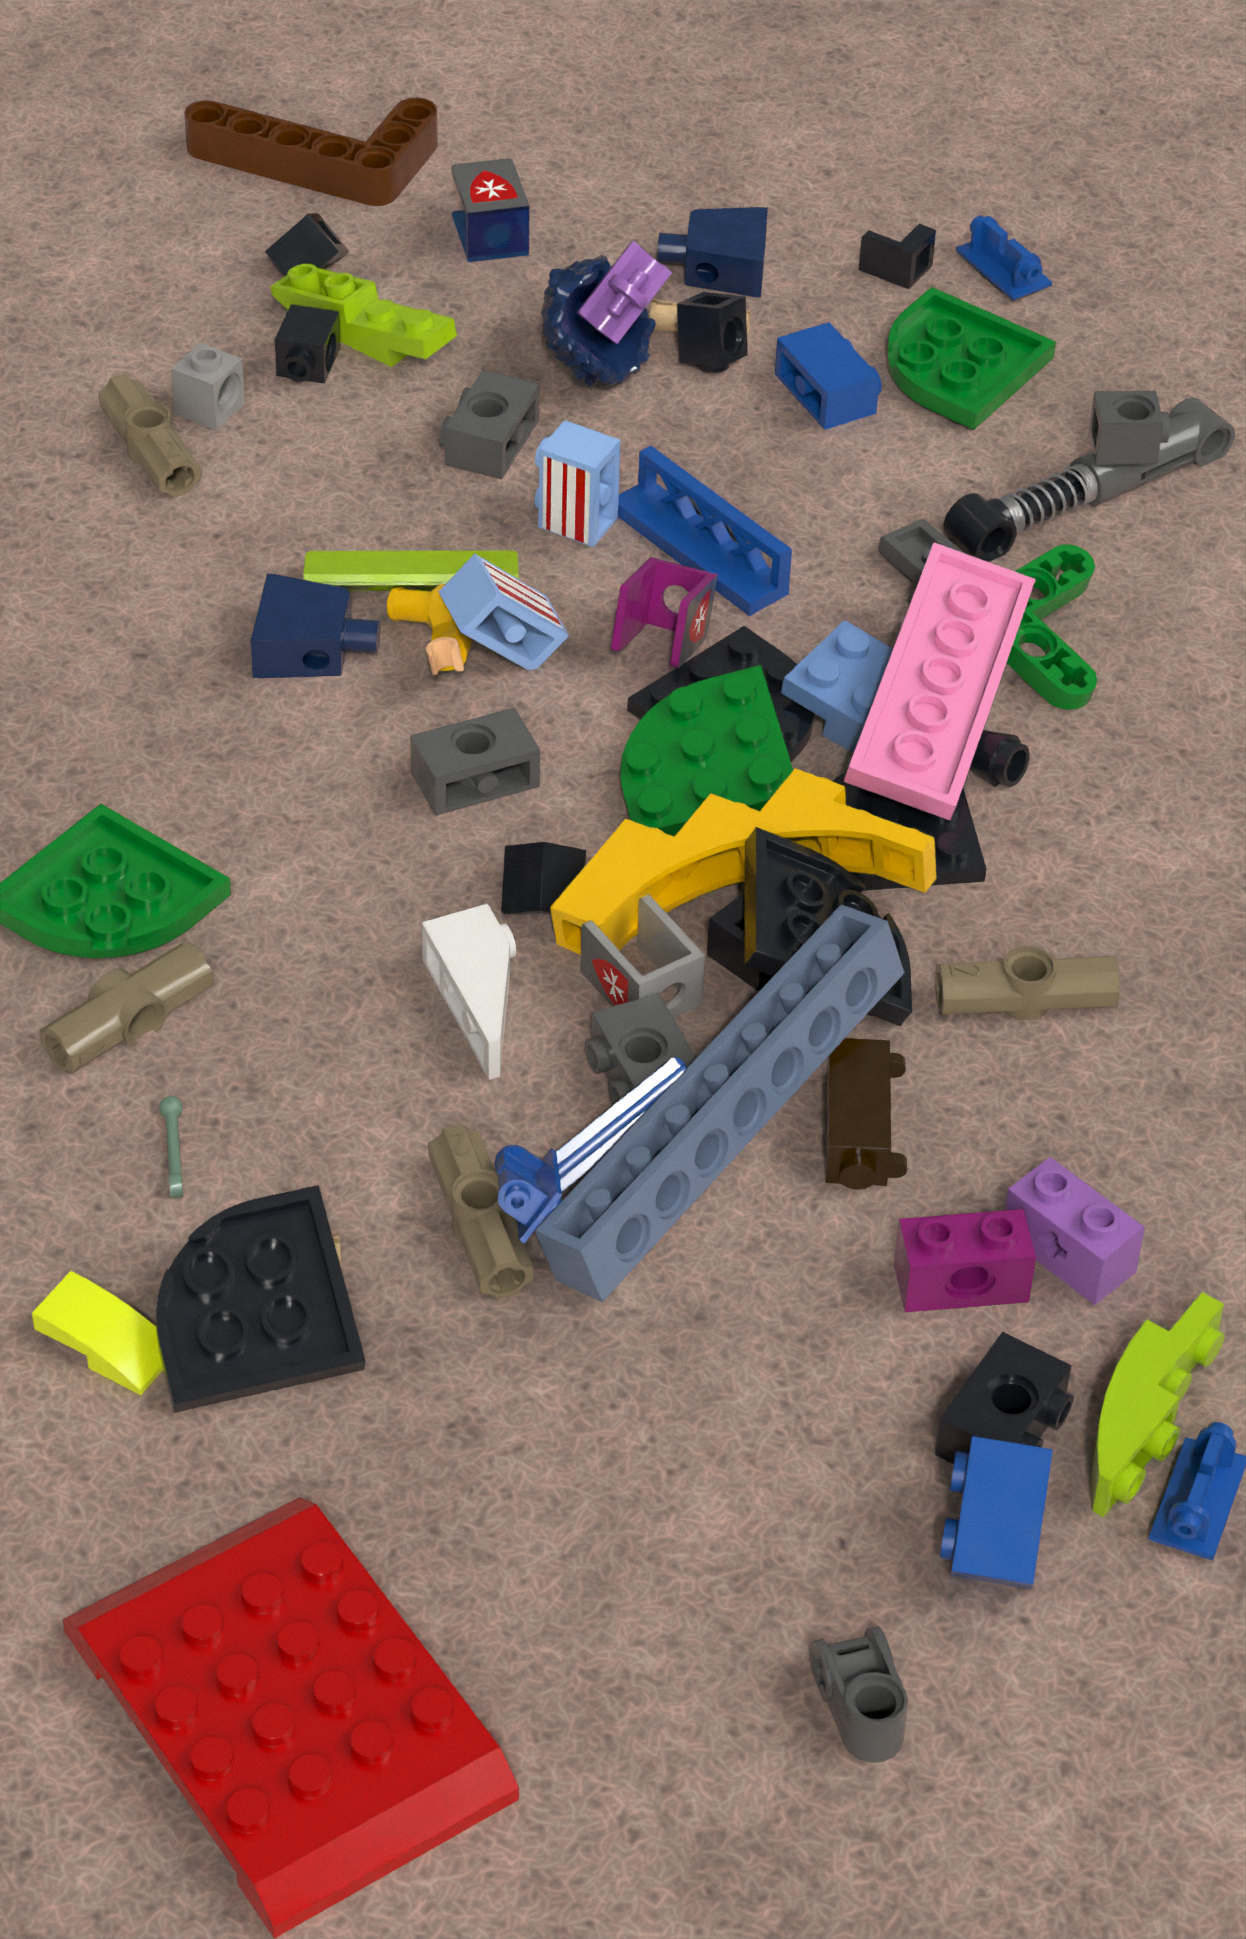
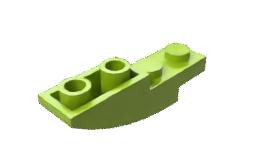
(366, 323)
(1145, 1399)

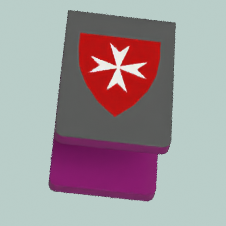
(643, 603)

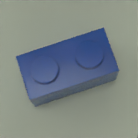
(827, 375)
(999, 1512)

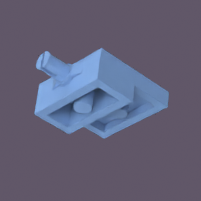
(840, 681)

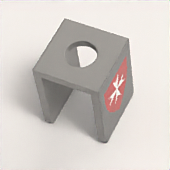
(663, 943)

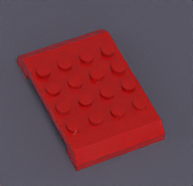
(294, 1712)

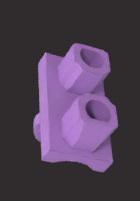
(623, 292)

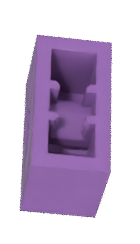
(1077, 1230)

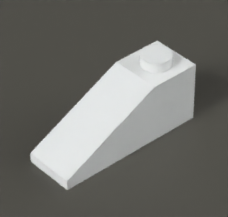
(471, 967)

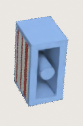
(578, 483)
(503, 613)

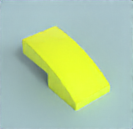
(104, 1329)

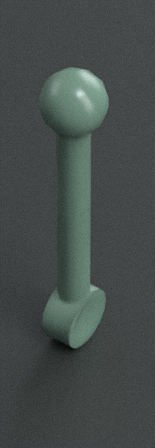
(171, 1109)

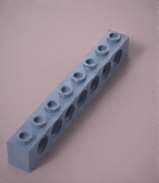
(719, 1103)

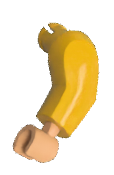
(448, 645)

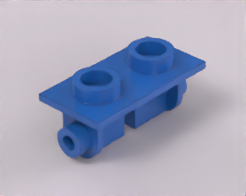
(1003, 261)
(527, 1186)
(1200, 1492)

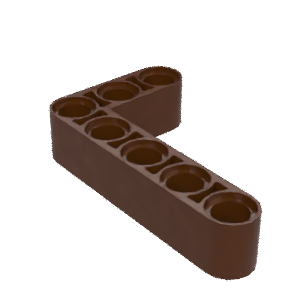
(313, 158)

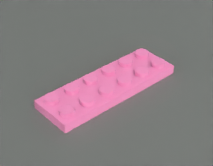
(940, 682)

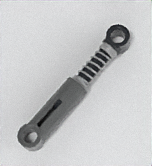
(991, 526)

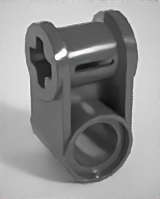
(860, 1685)

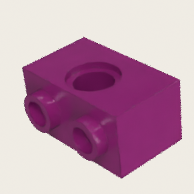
(964, 1260)

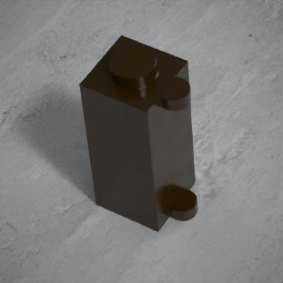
(860, 1114)

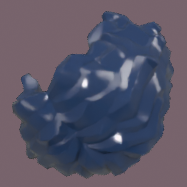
(577, 341)

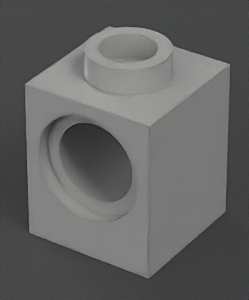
(208, 386)

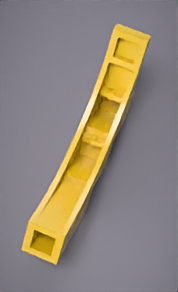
(712, 855)

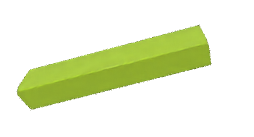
(396, 568)

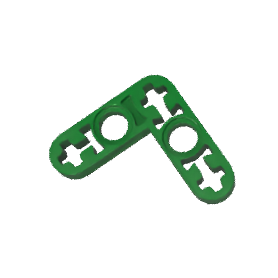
(1061, 674)

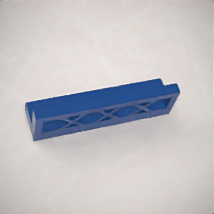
(704, 542)

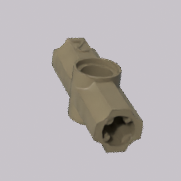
(149, 435)
(1027, 984)
(126, 1006)
(477, 1219)

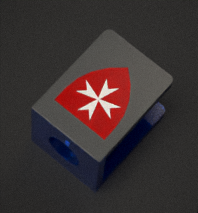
(494, 210)

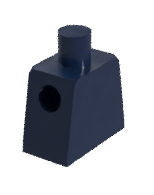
(721, 249)
(307, 629)

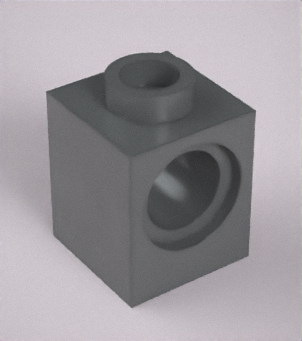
(1127, 427)

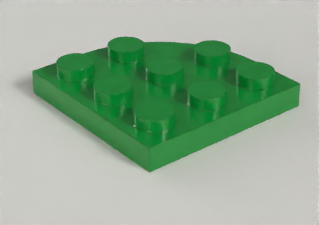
(962, 357)
(704, 741)
(108, 890)

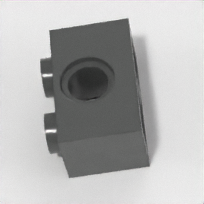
(490, 424)
(475, 761)
(634, 1042)

